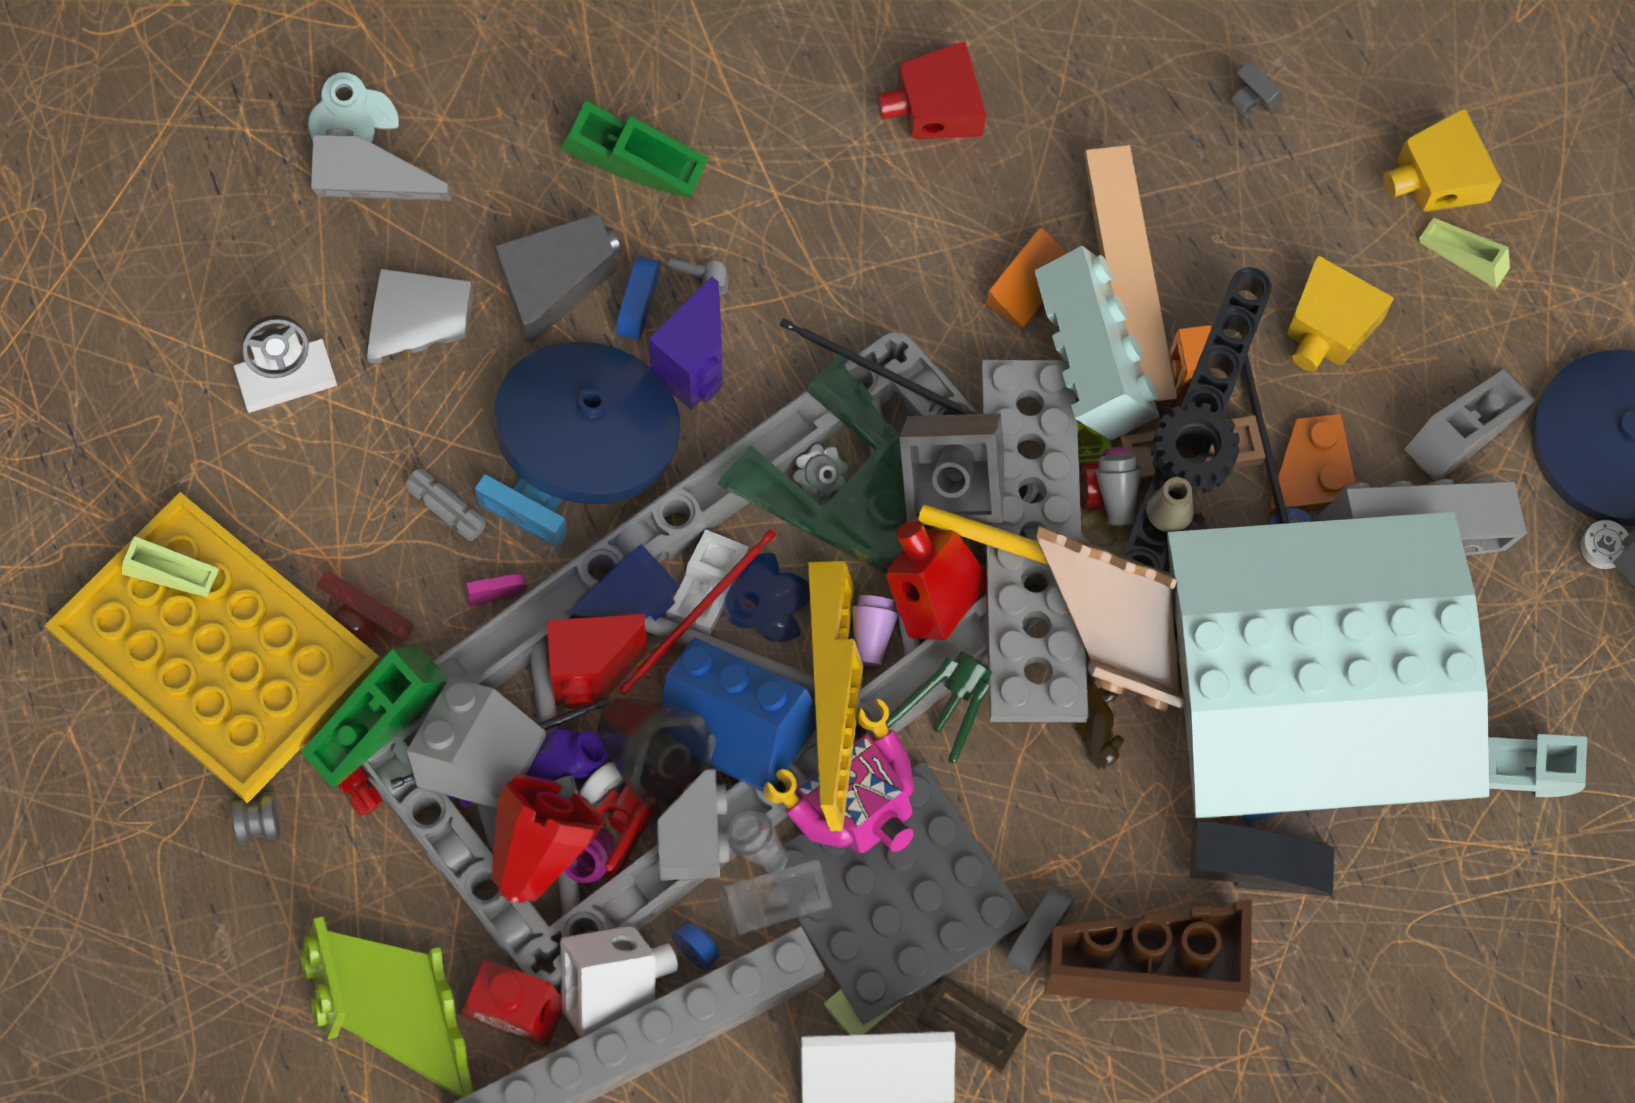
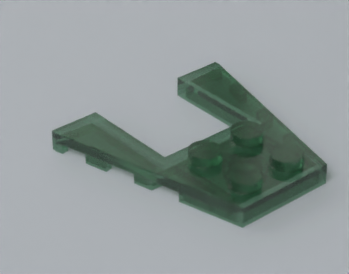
(866, 508)

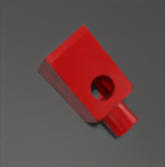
(937, 96)
(933, 580)

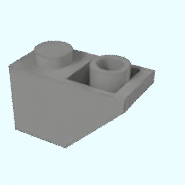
(690, 834)

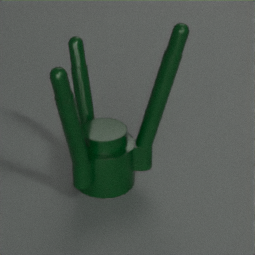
(966, 678)

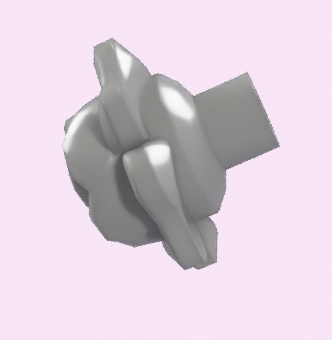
(820, 471)

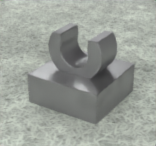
(1255, 90)

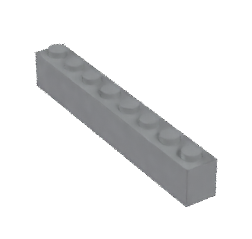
(664, 1027)

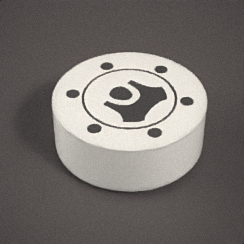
(1602, 544)
(601, 782)

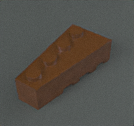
(1157, 959)

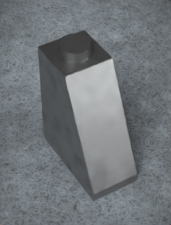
(556, 270)

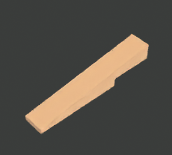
(1126, 249)

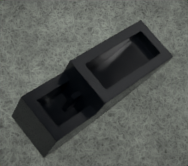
(1261, 859)

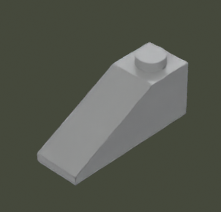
(358, 169)
(1468, 425)

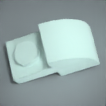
(1546, 765)

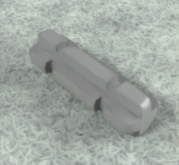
(445, 504)

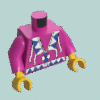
(875, 797)

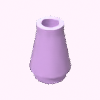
(872, 627)

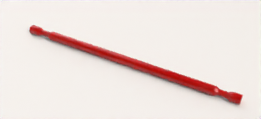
(696, 612)

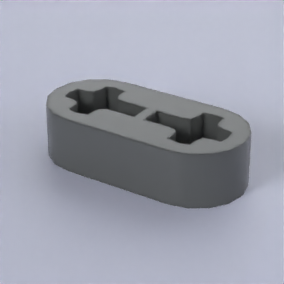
(1038, 930)

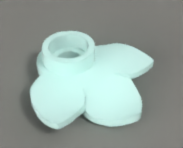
(360, 113)

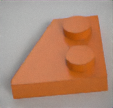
(1314, 464)

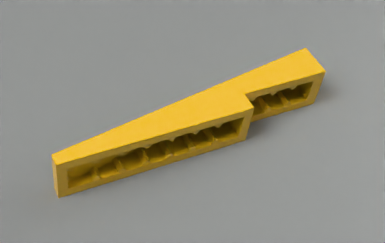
(836, 683)

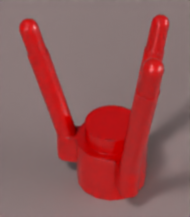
(628, 818)

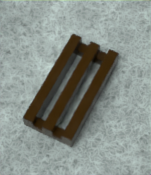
(982, 1008)

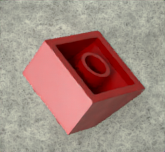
(593, 656)

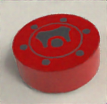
(1089, 488)

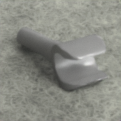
(710, 269)

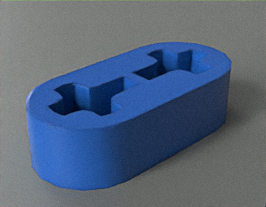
(638, 298)

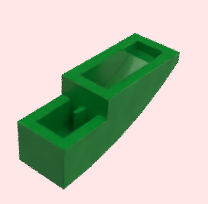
(633, 151)

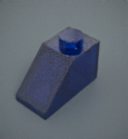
(629, 588)

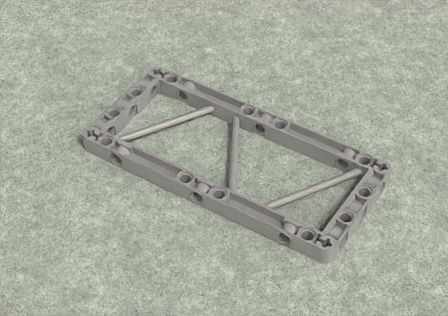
(521, 638)

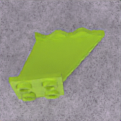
(389, 1000)

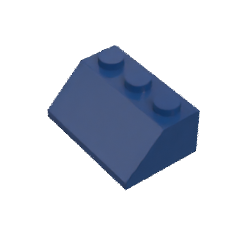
(749, 710)

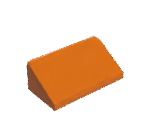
(1016, 291)
(1185, 356)

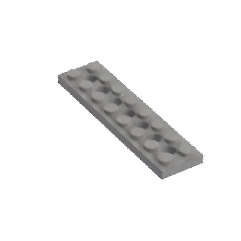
(1008, 602)

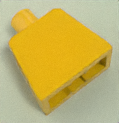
(1444, 166)
(1334, 315)

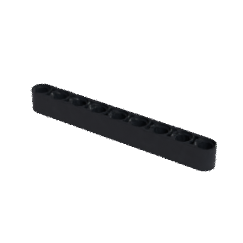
(1219, 353)

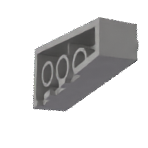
(1484, 509)

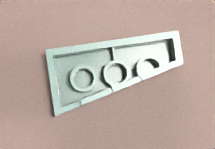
(1096, 344)

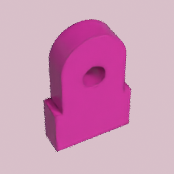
(496, 588)

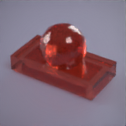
(361, 611)

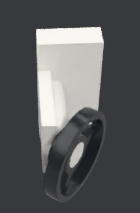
(281, 365)

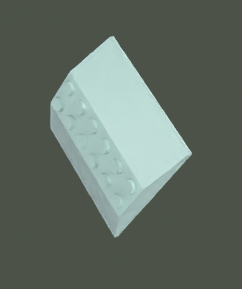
(1330, 665)

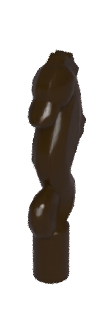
(1099, 726)

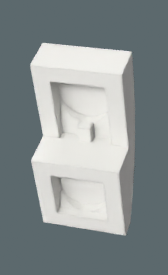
(706, 568)

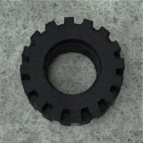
(1200, 422)

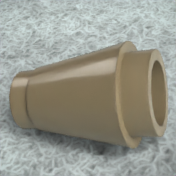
(1171, 506)

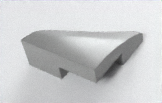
(416, 312)

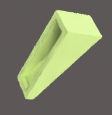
(1468, 250)
(168, 568)

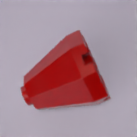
(538, 836)

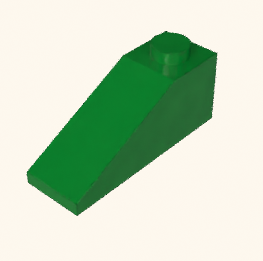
(375, 713)

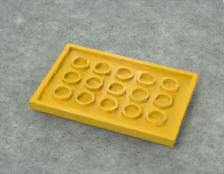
(222, 674)

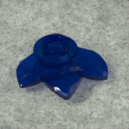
(774, 597)

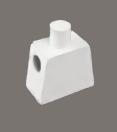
(609, 976)

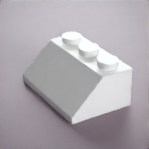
(878, 1068)

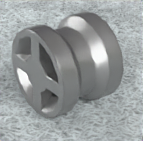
(256, 818)

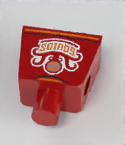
(513, 1003)

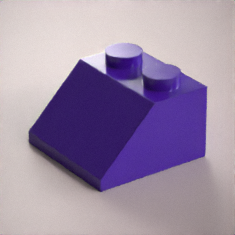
(689, 347)

